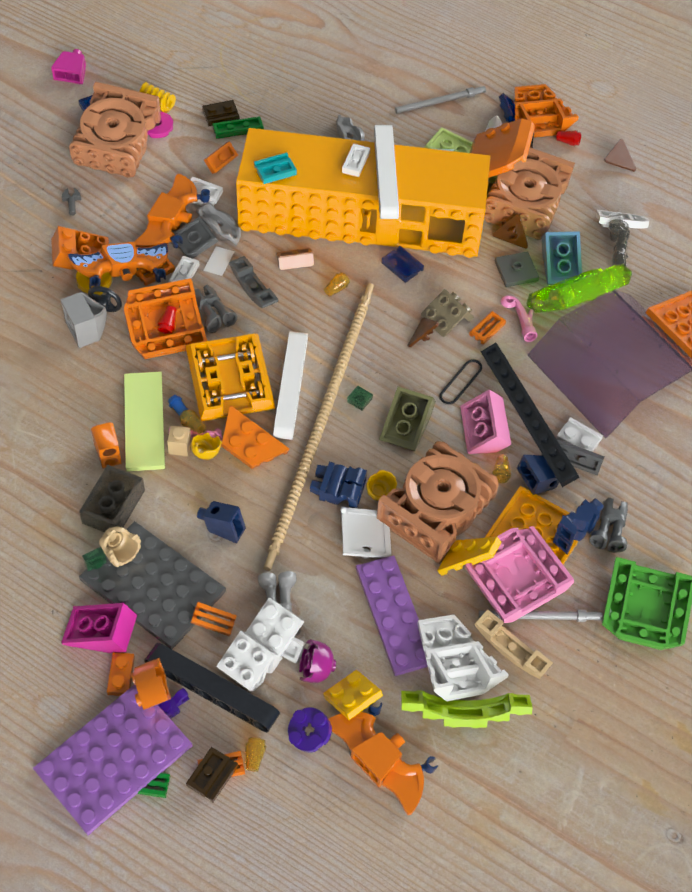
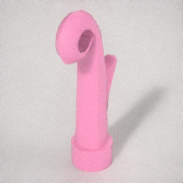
(528, 330)

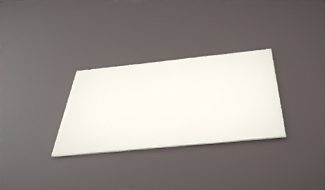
(218, 261)

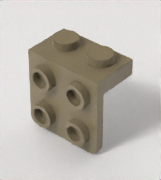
(447, 312)

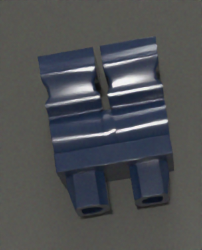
(339, 484)
(577, 524)

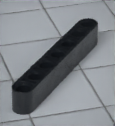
(215, 688)

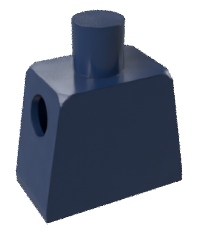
(537, 474)
(223, 520)

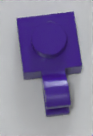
(170, 706)

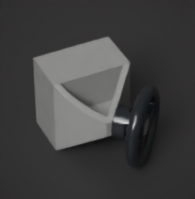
(88, 314)

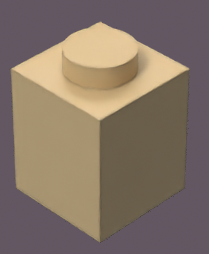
(179, 440)

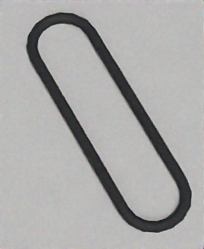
(452, 402)

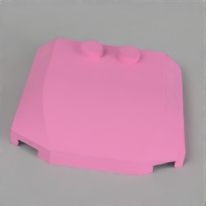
(520, 574)

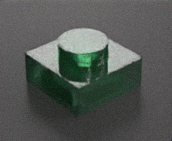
(360, 398)
(94, 559)

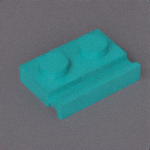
(275, 168)

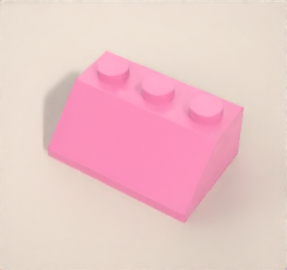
(485, 424)

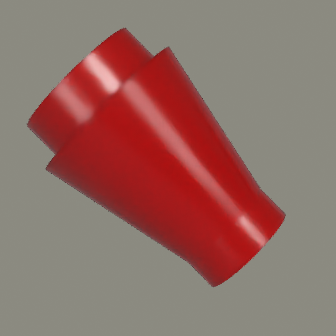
(569, 137)
(167, 321)

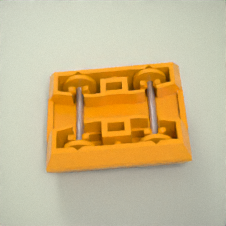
(229, 377)

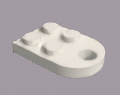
(633, 220)

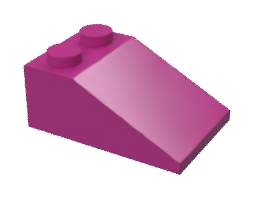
(100, 627)

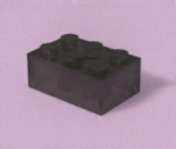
(112, 499)

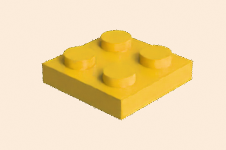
(352, 694)

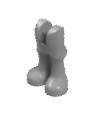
(286, 581)

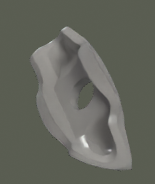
(345, 126)
(212, 217)

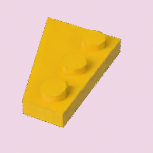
(469, 551)

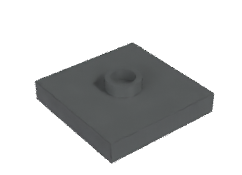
(196, 238)
(516, 269)

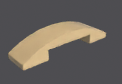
(511, 647)

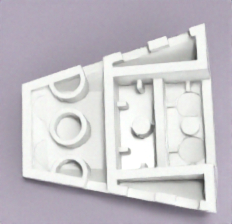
(455, 660)

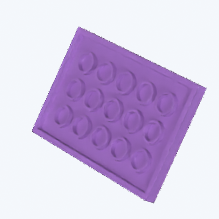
(111, 759)

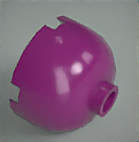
(316, 662)

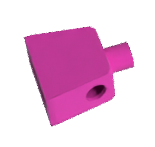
(70, 67)

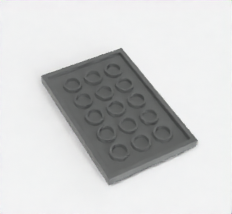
(156, 587)

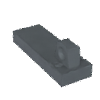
(582, 458)

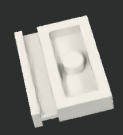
(215, 191)
(579, 435)

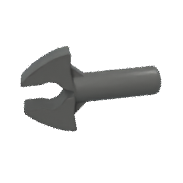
(71, 200)

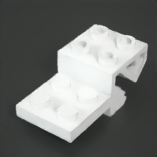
(261, 646)

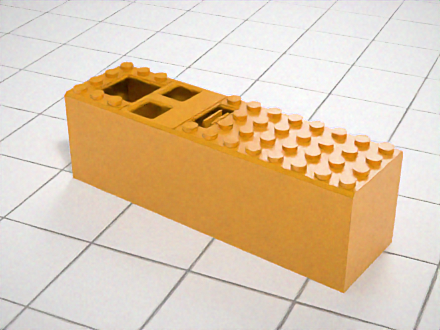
(438, 194)

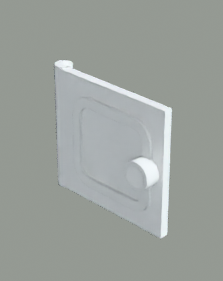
(362, 530)

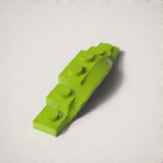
(466, 712)

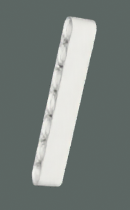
(386, 172)
(290, 386)

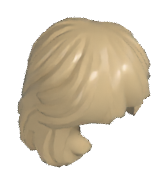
(119, 545)

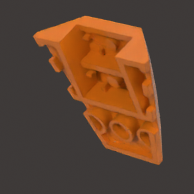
(542, 107)

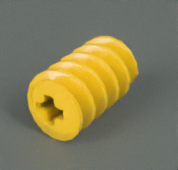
(165, 99)

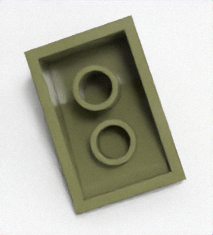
(407, 418)

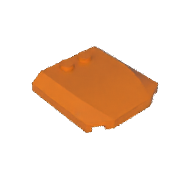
(504, 145)
(145, 309)

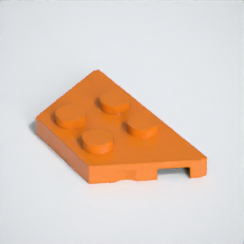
(250, 441)

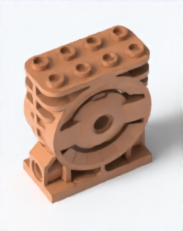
(121, 130)
(531, 190)
(441, 516)

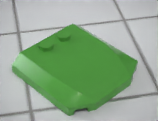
(648, 605)

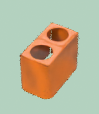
(106, 444)

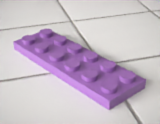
(393, 614)

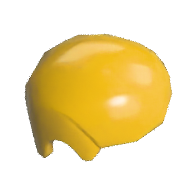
(205, 446)
(380, 484)

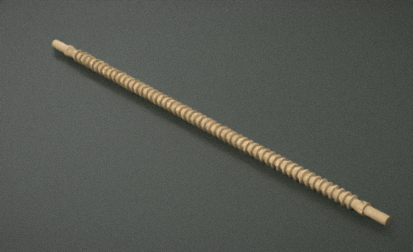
(318, 428)

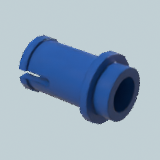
(176, 403)

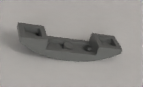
(251, 283)

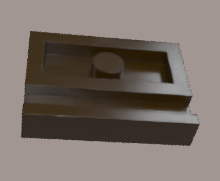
(220, 112)
(212, 774)

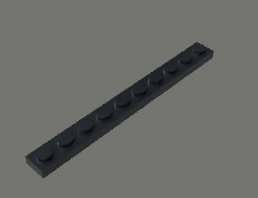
(530, 415)

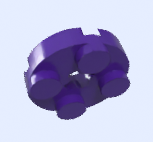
(316, 739)

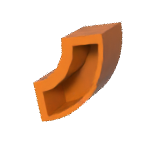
(150, 684)

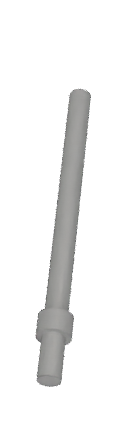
(469, 92)
(579, 615)

